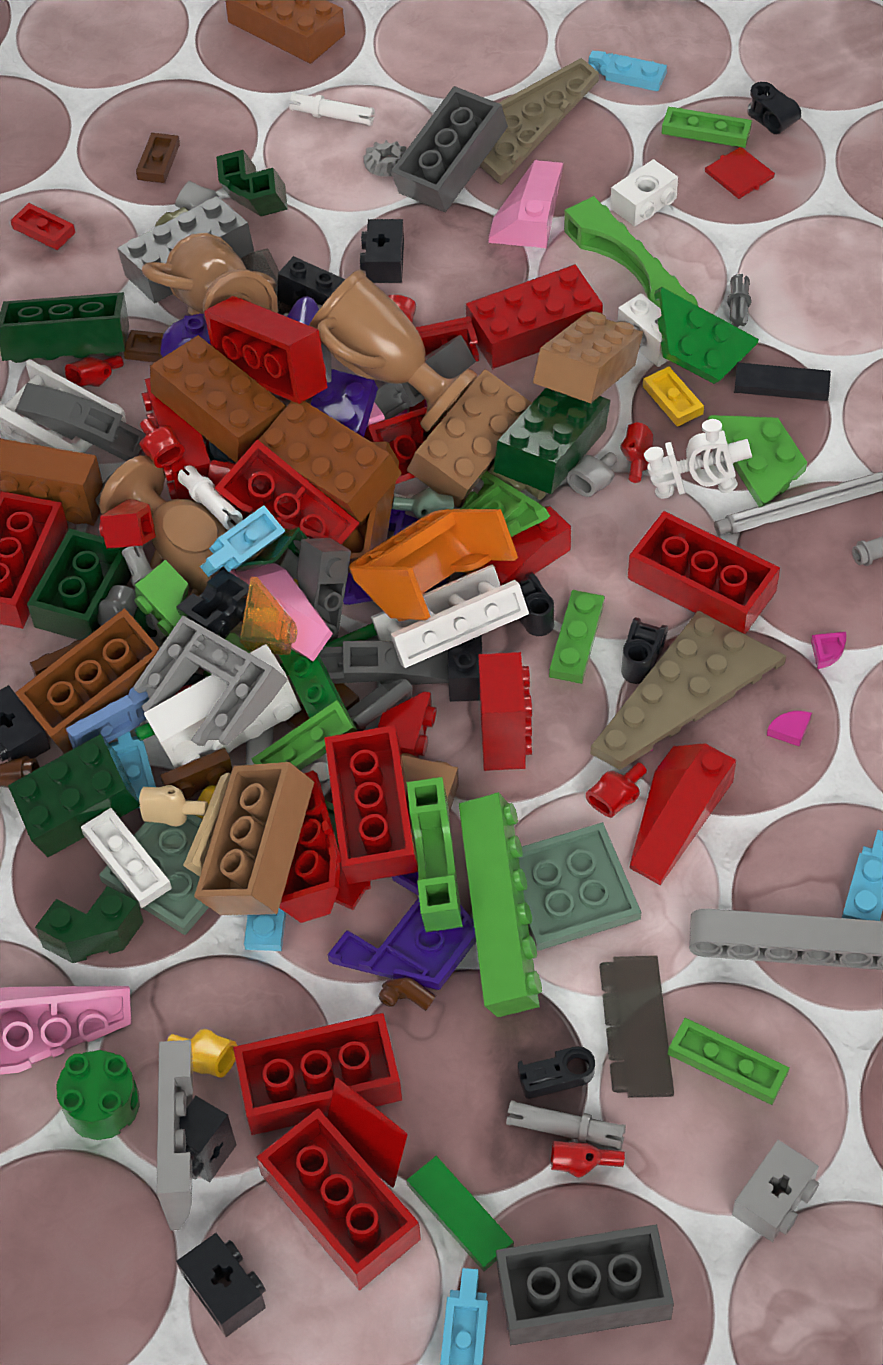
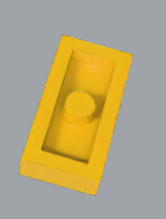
(673, 396)

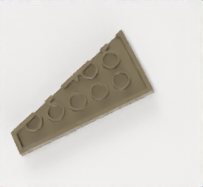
(535, 113)
(687, 682)

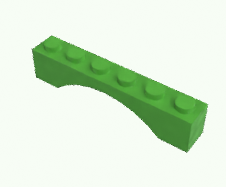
(599, 231)

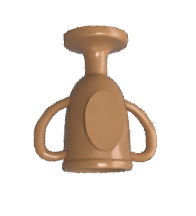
(208, 271)
(382, 344)
(181, 525)

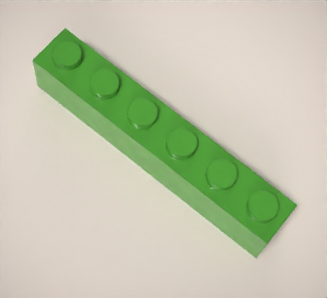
(499, 905)

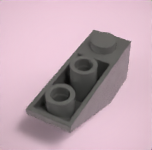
(323, 578)

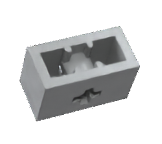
(781, 1170)

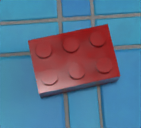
(505, 711)

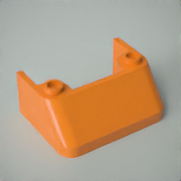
(428, 553)

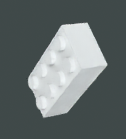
(183, 714)

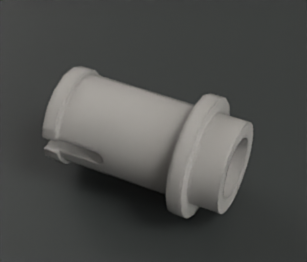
(866, 552)

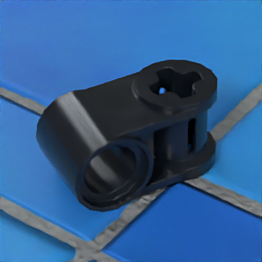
(772, 111)
(539, 605)
(642, 650)

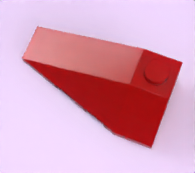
(403, 436)
(294, 502)
(315, 864)

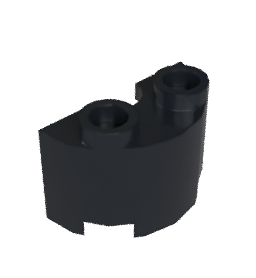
(219, 606)

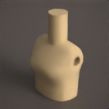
(168, 805)

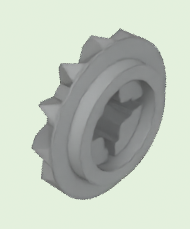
(374, 162)

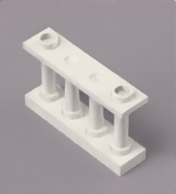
(27, 431)
(457, 615)

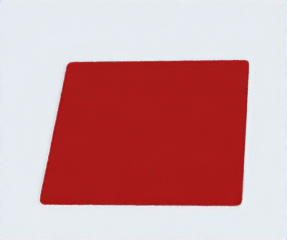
(368, 1131)

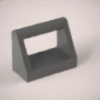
(368, 711)

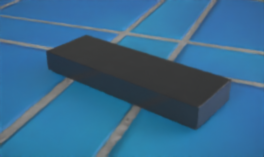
(782, 381)

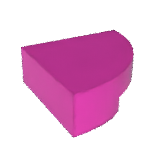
(828, 648)
(790, 727)

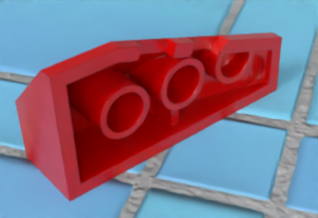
(535, 548)
(678, 804)

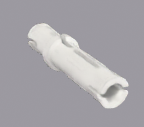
(323, 107)
(202, 491)

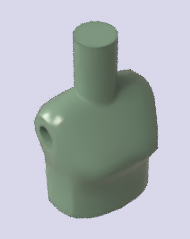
(424, 502)

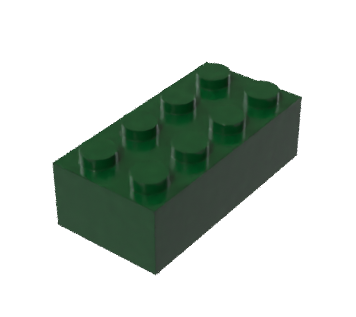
(63, 327)
(550, 439)

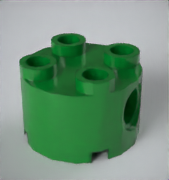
(97, 1094)

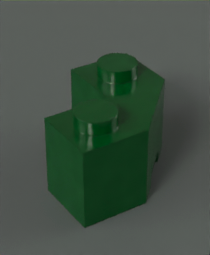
(258, 191)
(104, 928)

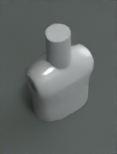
(193, 196)
(592, 474)

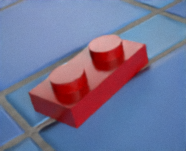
(43, 226)

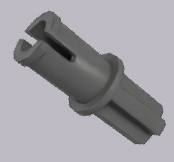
(739, 300)

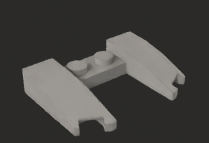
(191, 646)
(173, 1161)

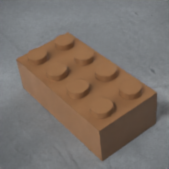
(588, 357)
(467, 438)
(254, 839)

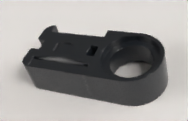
(552, 1073)

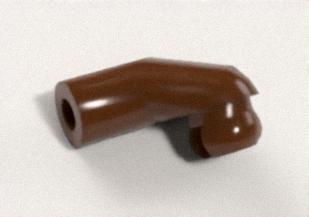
(405, 988)

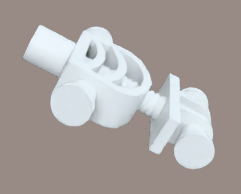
(668, 470)

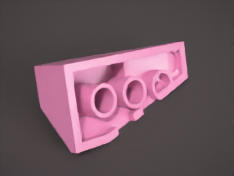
(530, 208)
(311, 628)
(53, 1019)

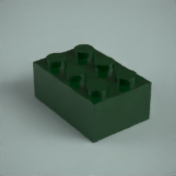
(75, 584)
(71, 793)

